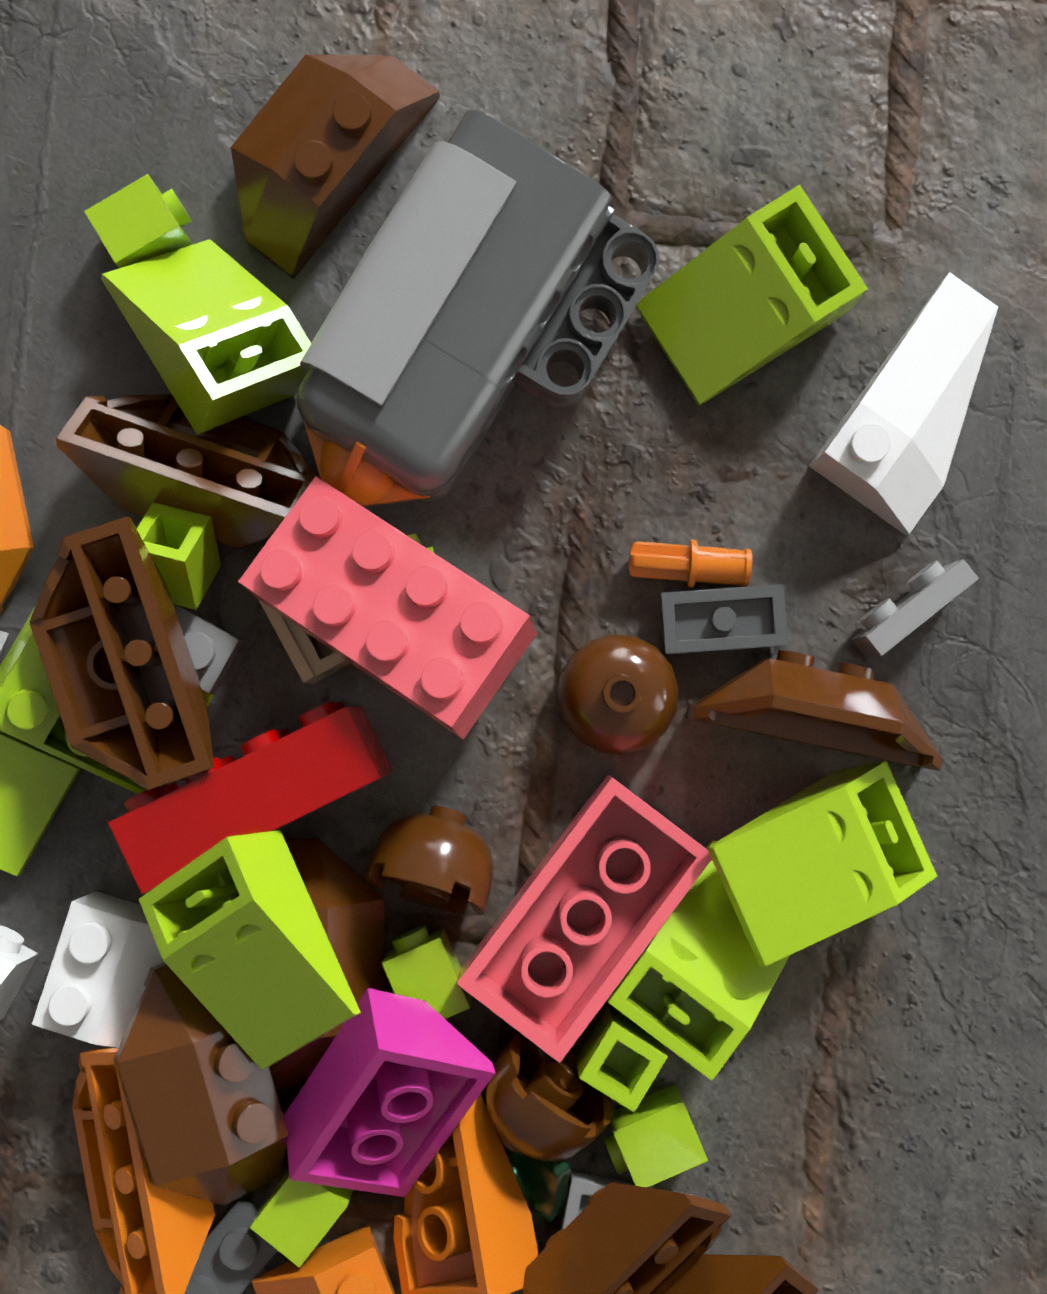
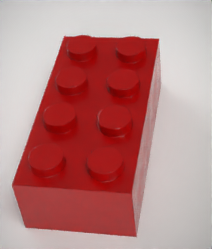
(265, 789)

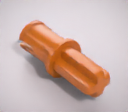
(690, 563)

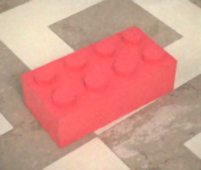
(390, 606)
(583, 918)

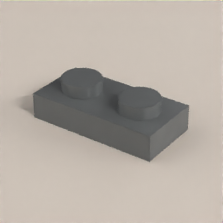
(723, 619)
(231, 1253)

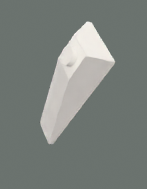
(908, 419)

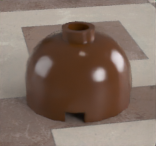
(618, 694)
(434, 861)
(543, 1103)

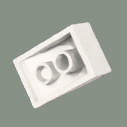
(98, 970)

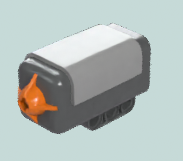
(459, 304)

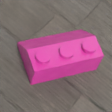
(383, 1097)

